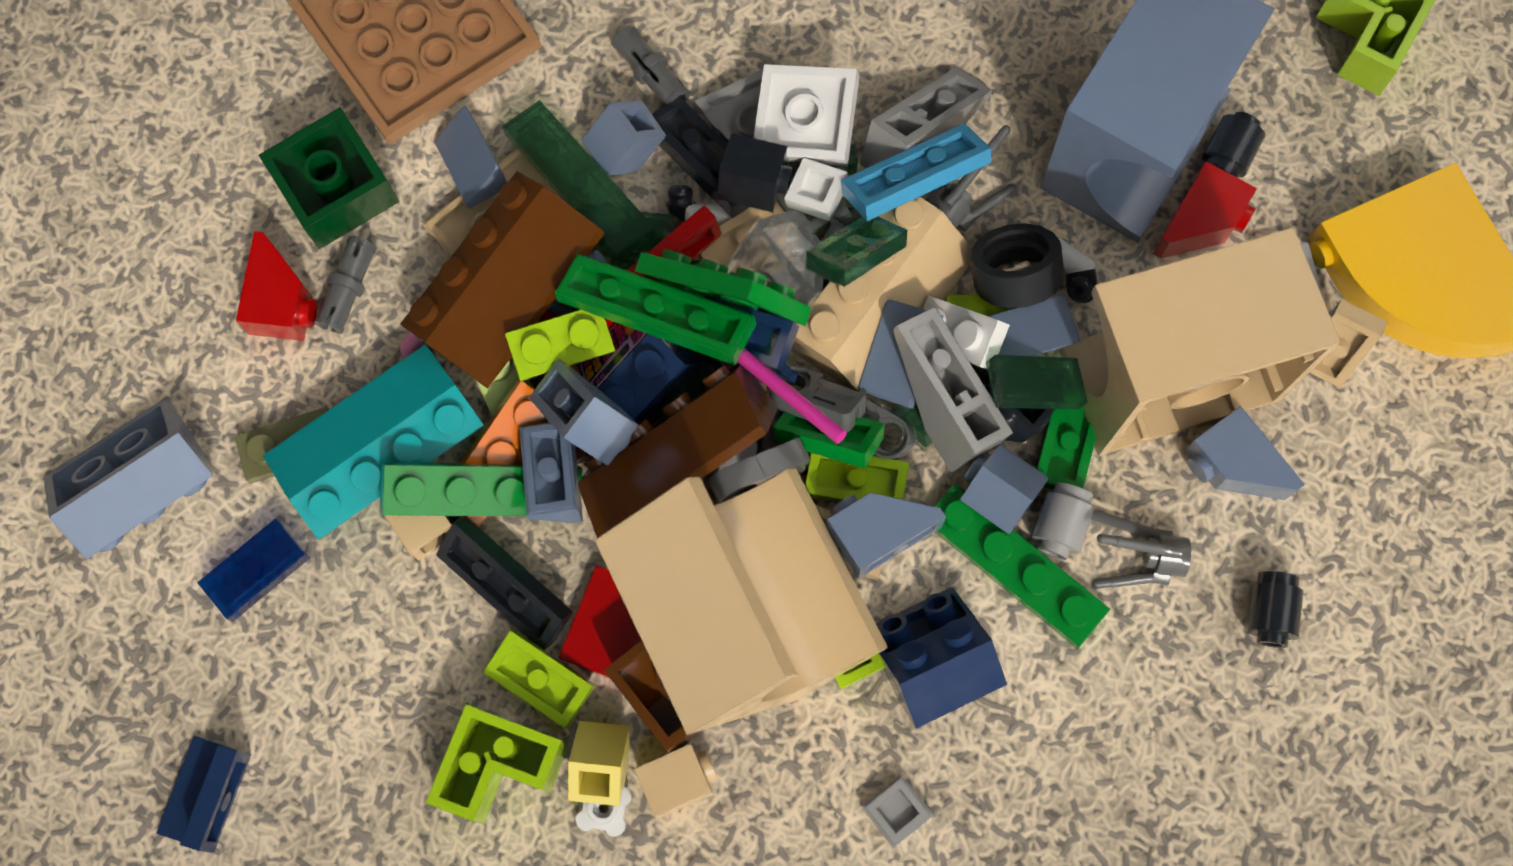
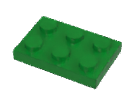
(711, 279)

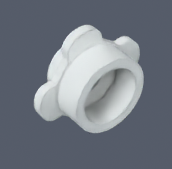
(611, 822)

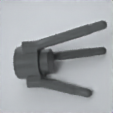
(956, 200)
(1161, 551)

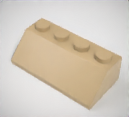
(847, 317)

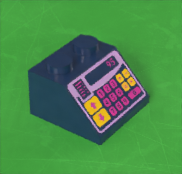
(640, 371)

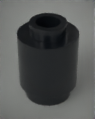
(1235, 143)
(1275, 609)

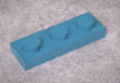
(916, 171)

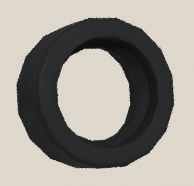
(1023, 286)

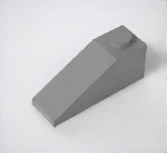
(924, 115)
(948, 391)

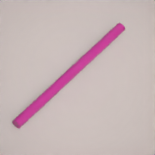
(792, 397)

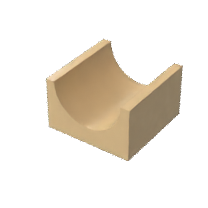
(1201, 340)
(739, 598)

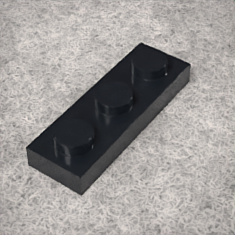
(695, 148)
(504, 583)

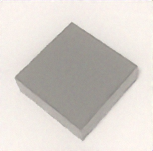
(897, 811)

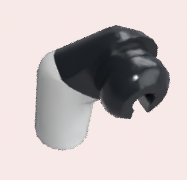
(683, 207)
(1080, 273)

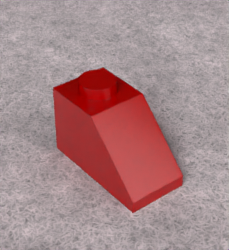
(1208, 213)
(273, 296)

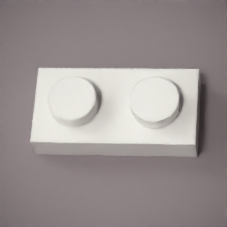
(975, 333)

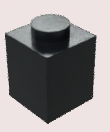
(753, 173)

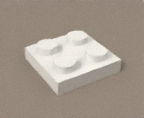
(808, 111)

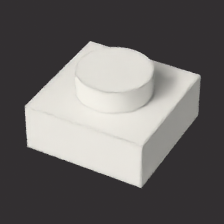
(816, 189)

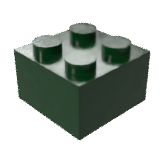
(329, 178)

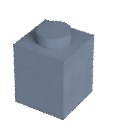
(623, 137)
(1002, 487)

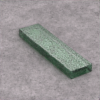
(578, 179)

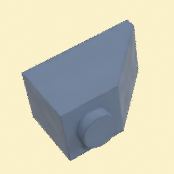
(583, 413)
(1241, 460)
(879, 529)

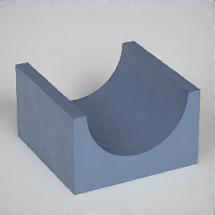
(1149, 106)

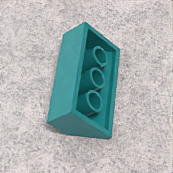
(399, 416)

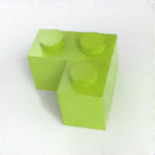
(1382, 33)
(484, 752)

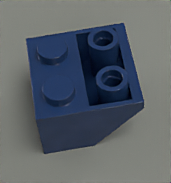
(938, 657)

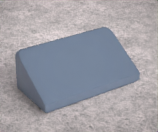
(469, 159)
(1038, 328)
(884, 369)
(550, 475)

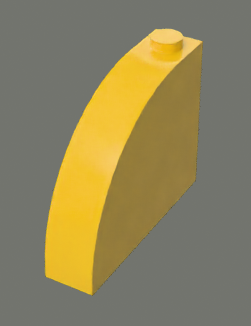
(1425, 266)

